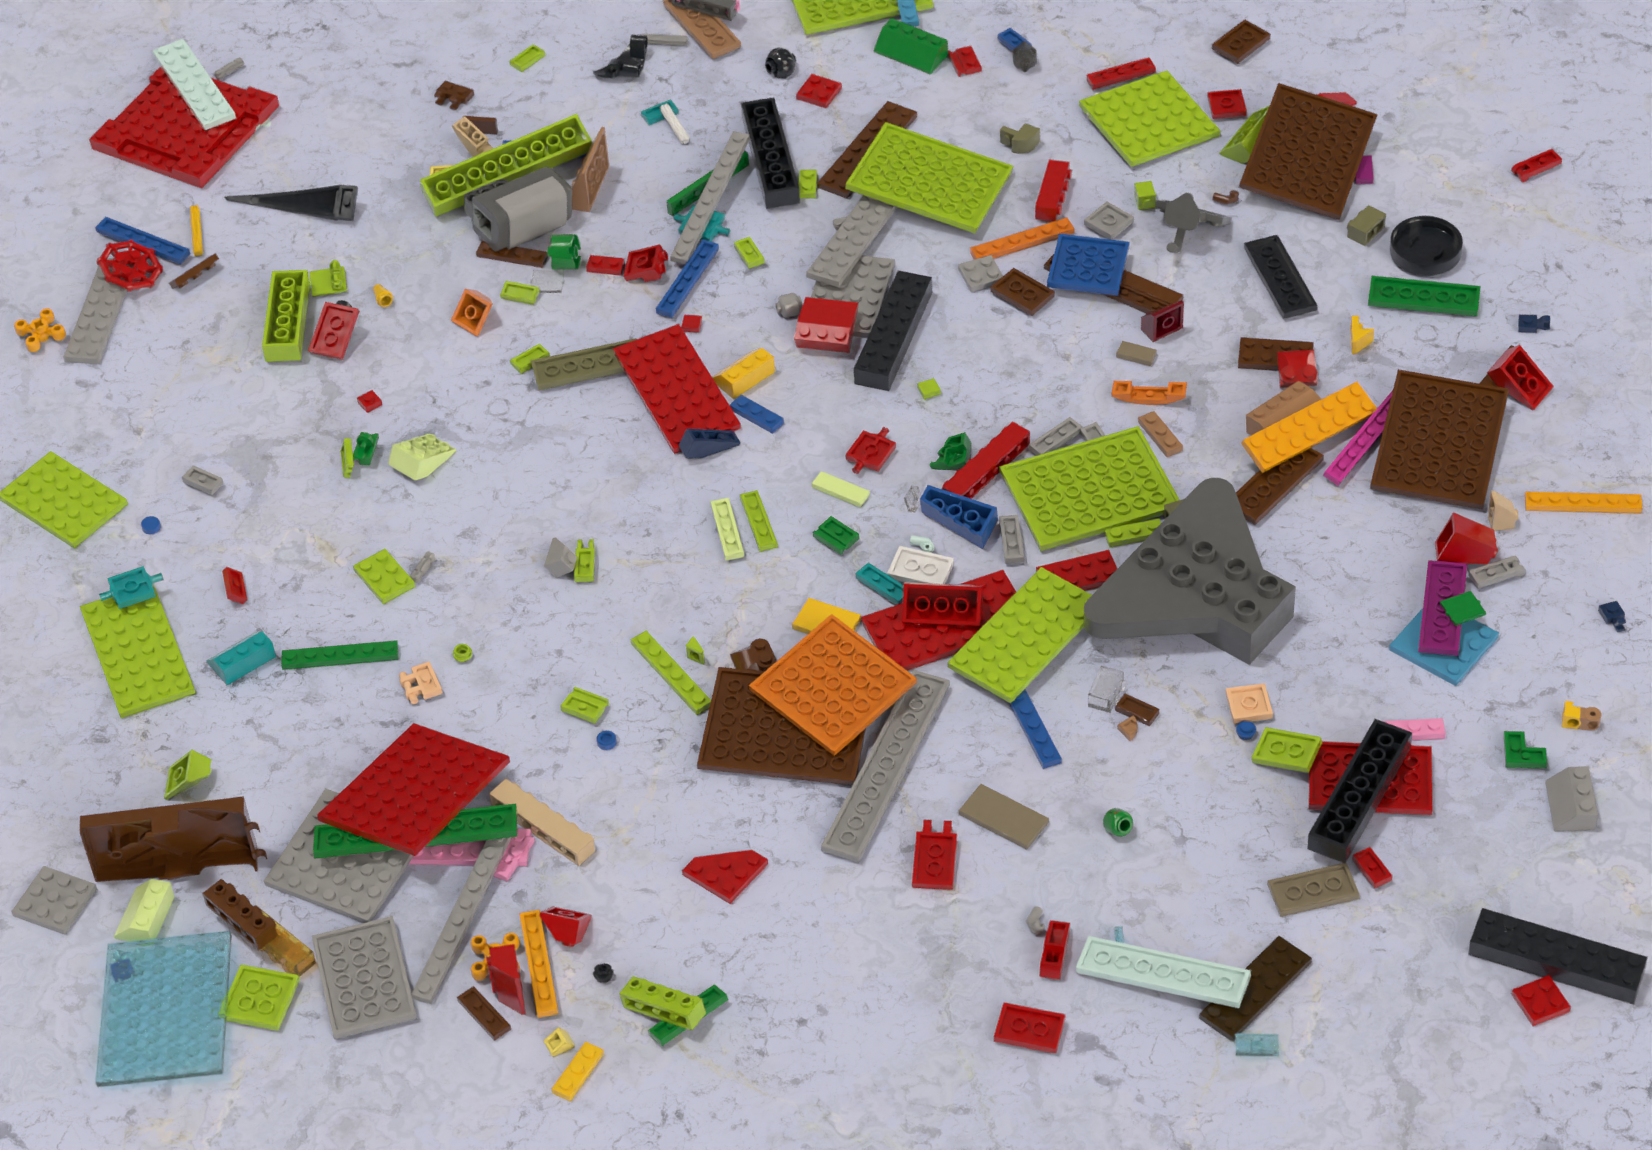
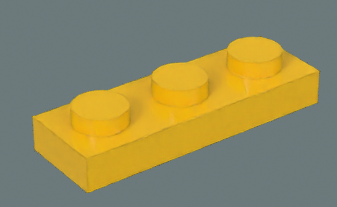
(577, 1071)

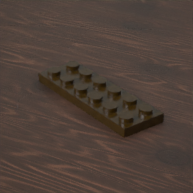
(1270, 975)

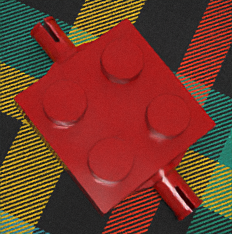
(870, 450)

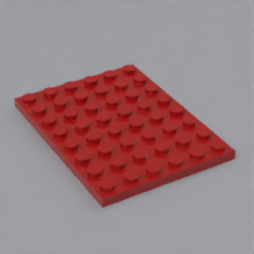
(413, 789)

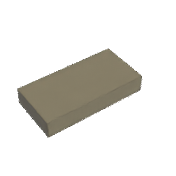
(1136, 353)

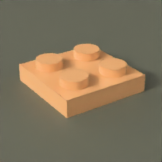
(1249, 703)

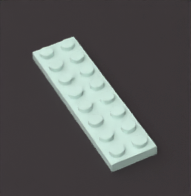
(194, 84)
(1163, 971)

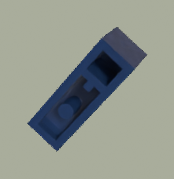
(705, 442)

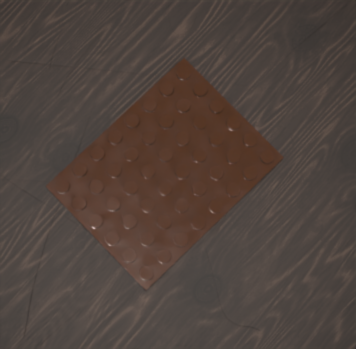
(1308, 151)
(1440, 439)
(757, 740)

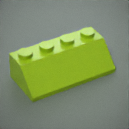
(1243, 141)

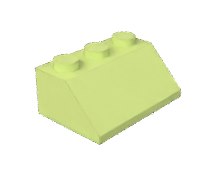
(146, 911)

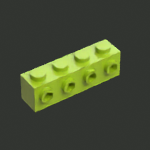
(662, 1003)

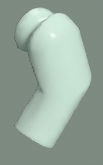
(924, 542)

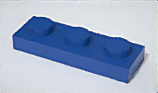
(756, 414)

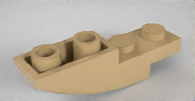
(471, 137)

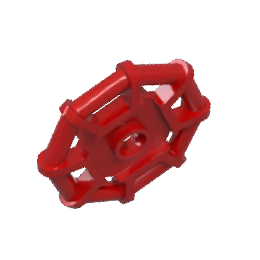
(133, 258)

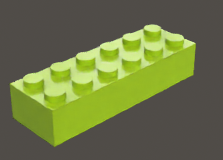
(286, 315)

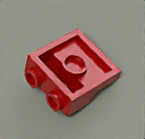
(646, 263)

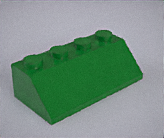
(911, 46)

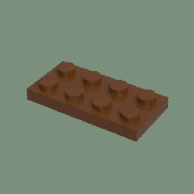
(1262, 353)

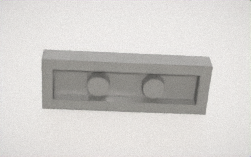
(1056, 437)
(1011, 539)

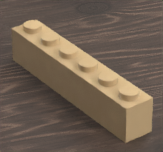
(545, 823)

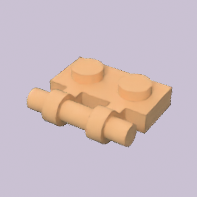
(426, 680)

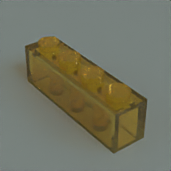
(289, 951)

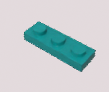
(881, 583)

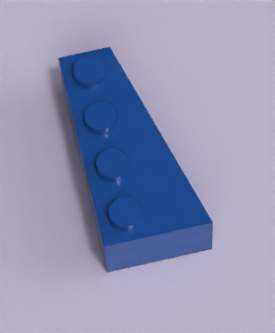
(960, 514)

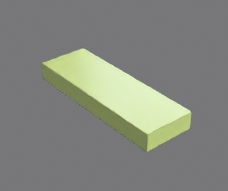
(840, 489)

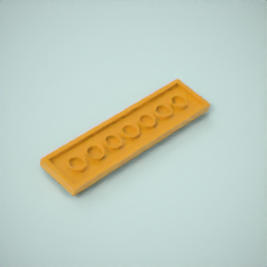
(1309, 426)

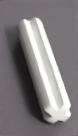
(675, 124)

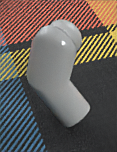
(1033, 920)

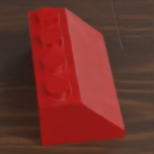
(942, 603)

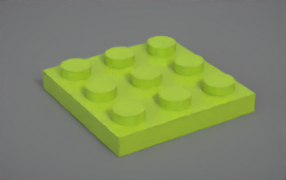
(260, 997)

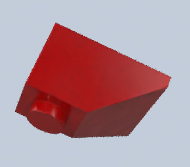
(566, 924)

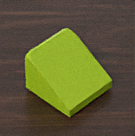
(695, 651)

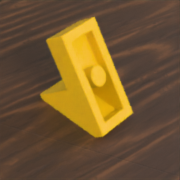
(1359, 336)

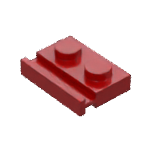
(965, 61)

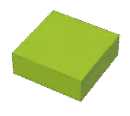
(929, 388)

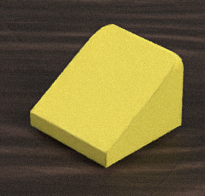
(558, 1042)

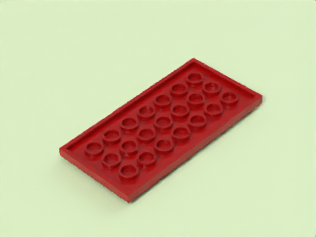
(675, 385)
(924, 643)

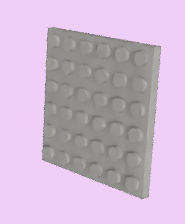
(344, 884)

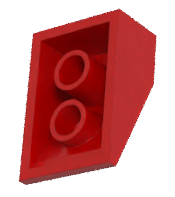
(1521, 376)

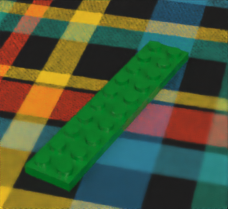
(466, 826)

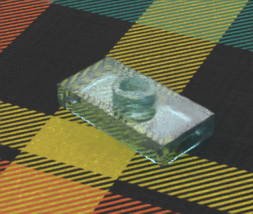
(1257, 1044)

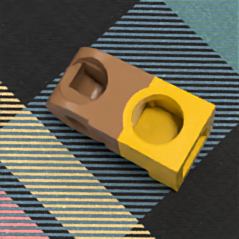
(1580, 717)

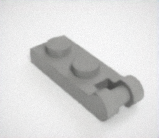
(1496, 572)

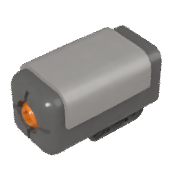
(520, 209)

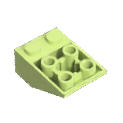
(420, 456)

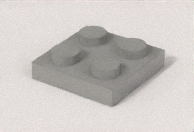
(1109, 220)
(980, 273)

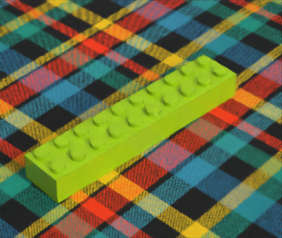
(512, 160)

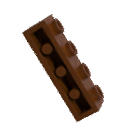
(240, 914)

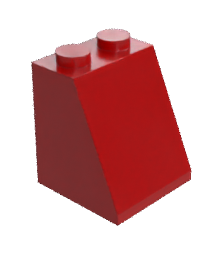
(1465, 542)

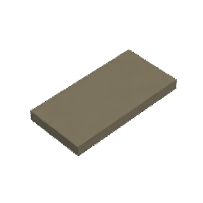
(1003, 816)
(1313, 889)

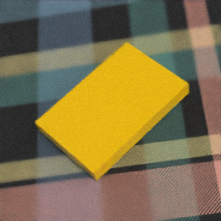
(816, 612)

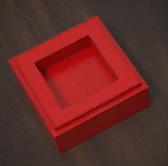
(691, 323)

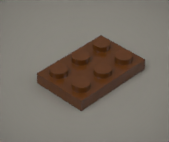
(1241, 41)
(1022, 291)

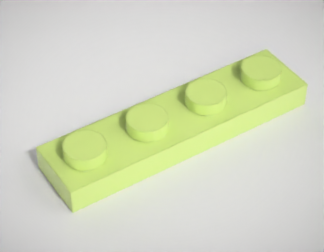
(727, 529)

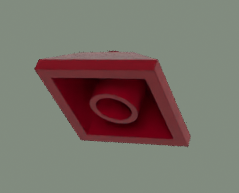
(1163, 321)

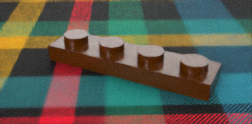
(515, 255)

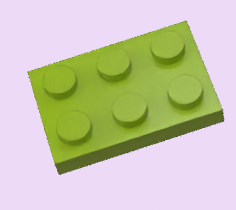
(384, 576)
(1286, 749)

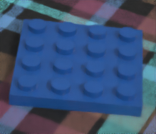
(1088, 264)

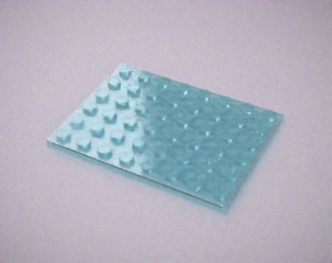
(164, 1009)

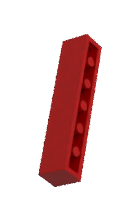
(986, 463)

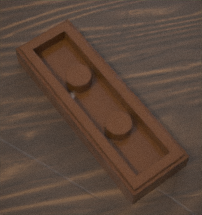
(484, 1013)

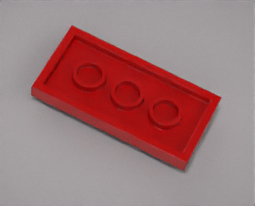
(1084, 571)

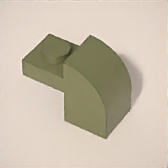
(1021, 141)

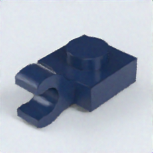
(1530, 323)
(1614, 614)

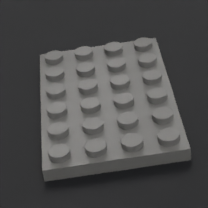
(864, 284)
(363, 977)

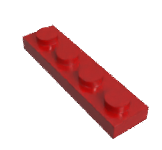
(1121, 73)

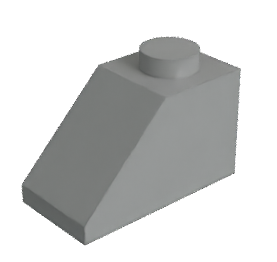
(559, 559)

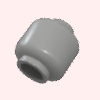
(789, 305)

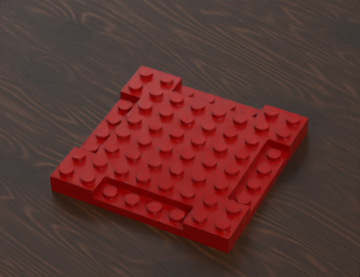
(168, 139)

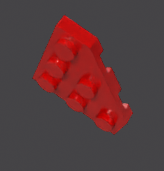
(725, 873)

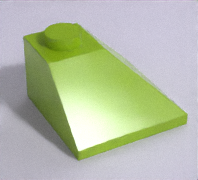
(187, 773)

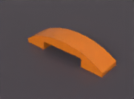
(1149, 395)

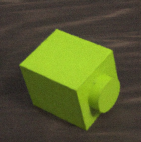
(1144, 195)

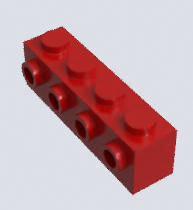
(1052, 190)

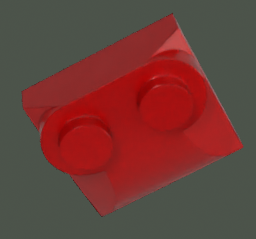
(1297, 366)

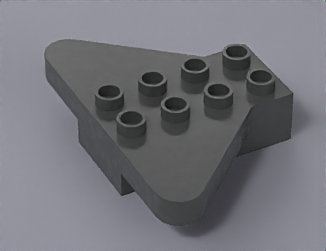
(1196, 579)

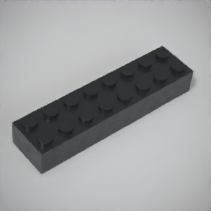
(770, 153)
(893, 330)
(1359, 791)
(1558, 954)

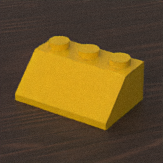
(745, 372)

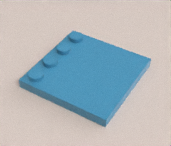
(1474, 642)

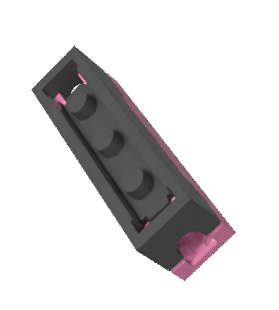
(718, 8)

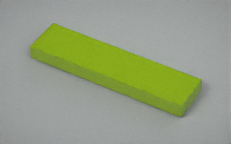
(758, 520)

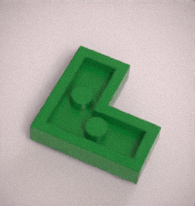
(1519, 755)

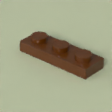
(194, 272)

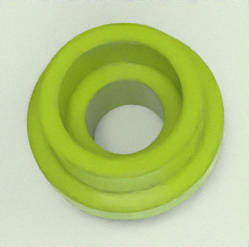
(462, 652)

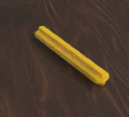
(196, 230)

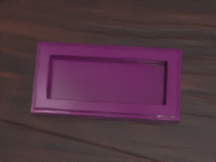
(1365, 171)

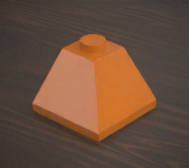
(472, 311)

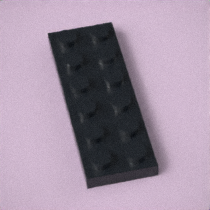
(1280, 276)

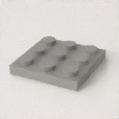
(54, 900)

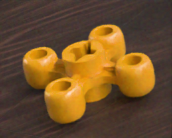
(40, 330)
(480, 946)

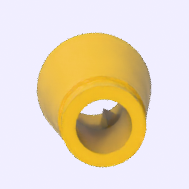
(382, 295)

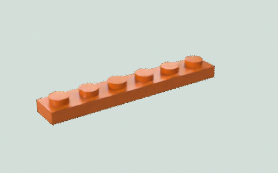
(1023, 239)

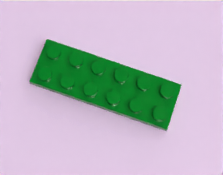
(1424, 295)

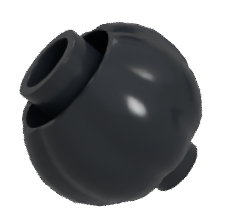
(780, 61)

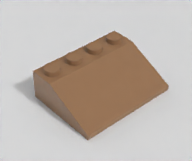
(591, 174)
(1280, 406)

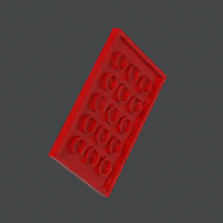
(1407, 793)

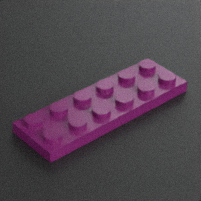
(1437, 630)

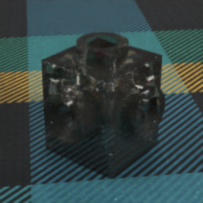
(1024, 56)

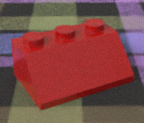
(506, 977)

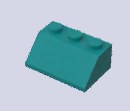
(242, 657)

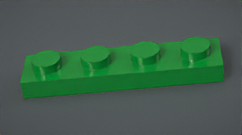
(664, 1031)

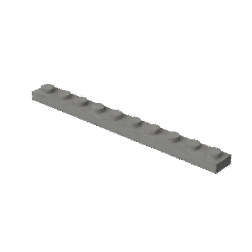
(710, 197)
(459, 920)

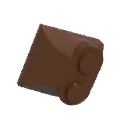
(755, 657)

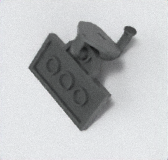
(1185, 216)

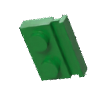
(836, 535)

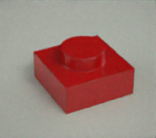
(369, 401)

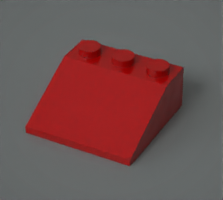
(826, 325)

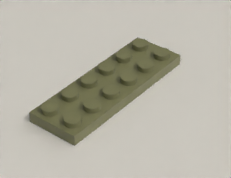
(577, 366)

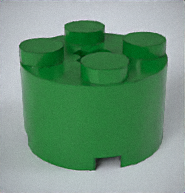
(564, 252)

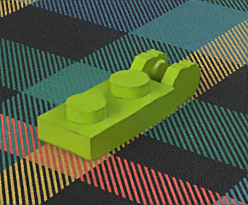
(585, 562)

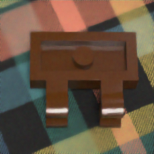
(455, 93)

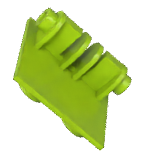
(328, 280)

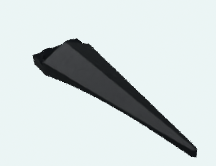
(328, 202)

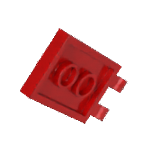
(934, 857)

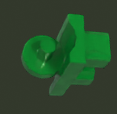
(365, 447)

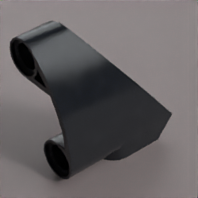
(629, 62)

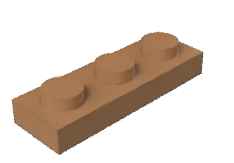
(1160, 434)

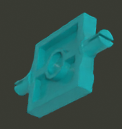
(713, 227)
(131, 587)

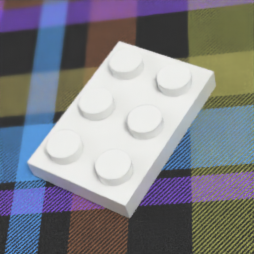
(920, 566)

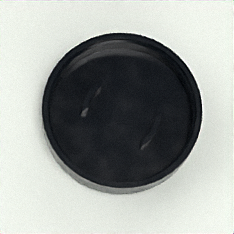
(1426, 245)

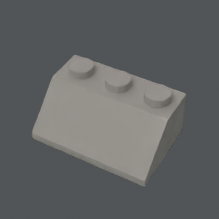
(1572, 800)

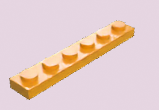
(1583, 502)
(538, 963)

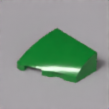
(954, 453)

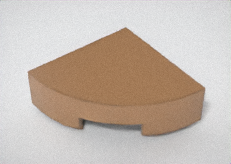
(1128, 727)

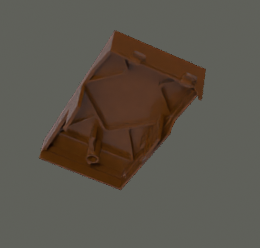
(169, 840)

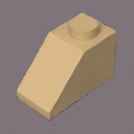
(1501, 512)

